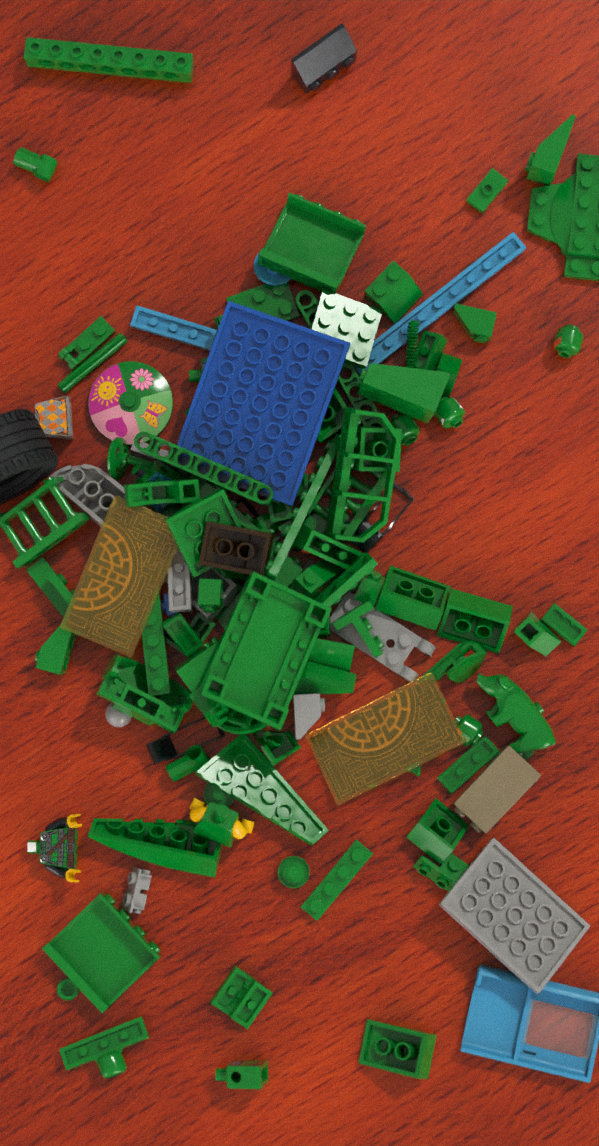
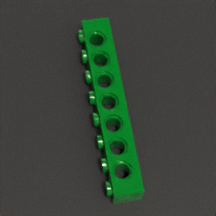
(109, 60)

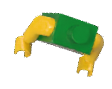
(218, 822)

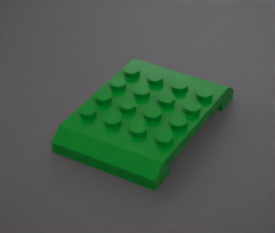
(264, 650)

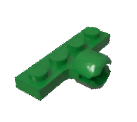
(105, 1048)

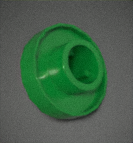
(214, 795)
(293, 871)

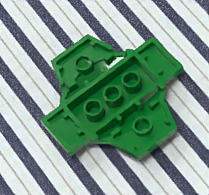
(570, 218)

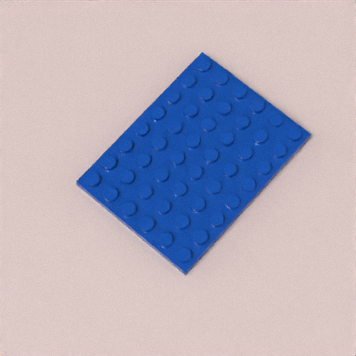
(262, 399)

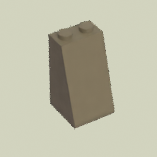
(495, 789)

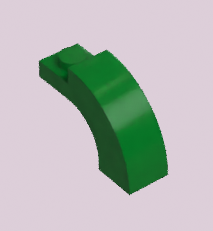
(162, 492)

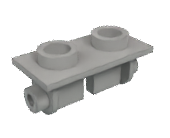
(133, 898)

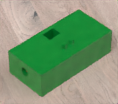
(195, 667)

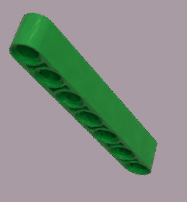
(194, 464)

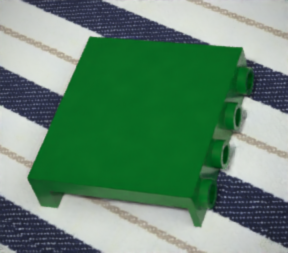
(312, 244)
(102, 951)

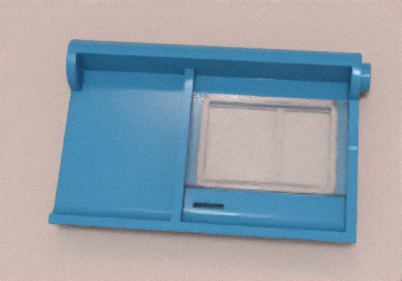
(514, 1023)

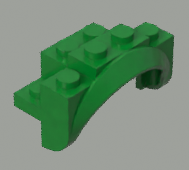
(127, 689)

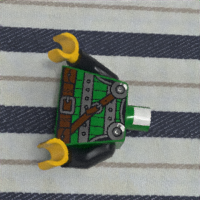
(58, 847)

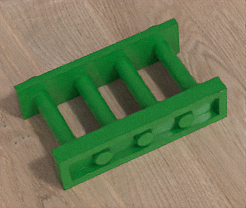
(360, 511)
(57, 531)

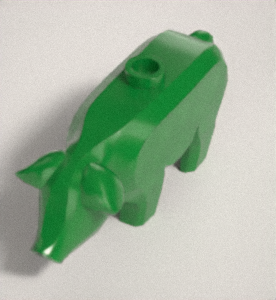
(522, 714)

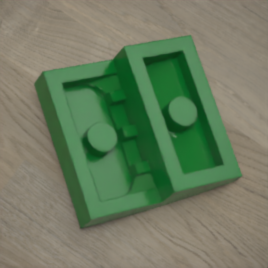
(241, 997)

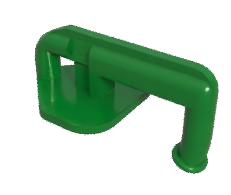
(457, 665)

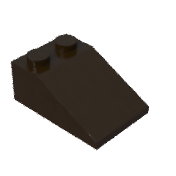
(236, 548)

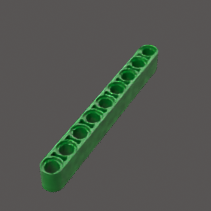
(346, 385)

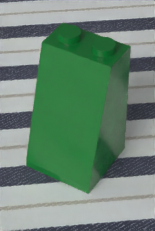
(404, 389)

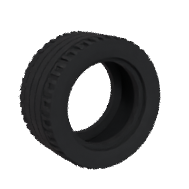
(24, 454)

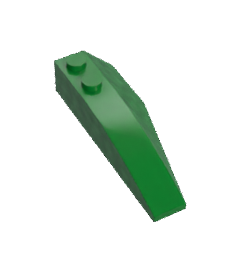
(160, 843)

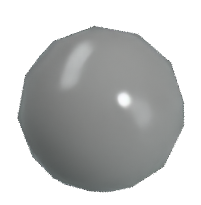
(116, 718)

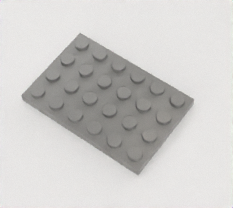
(514, 915)

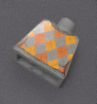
(55, 417)

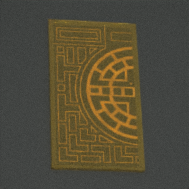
(121, 578)
(385, 738)

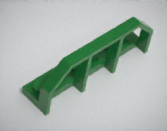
(342, 482)

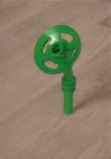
(123, 458)

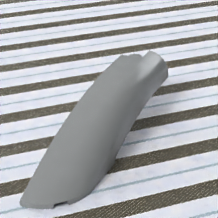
(93, 493)

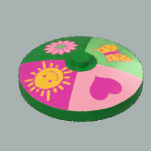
(130, 401)

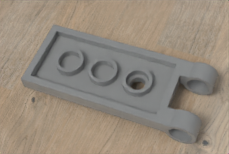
(386, 629)

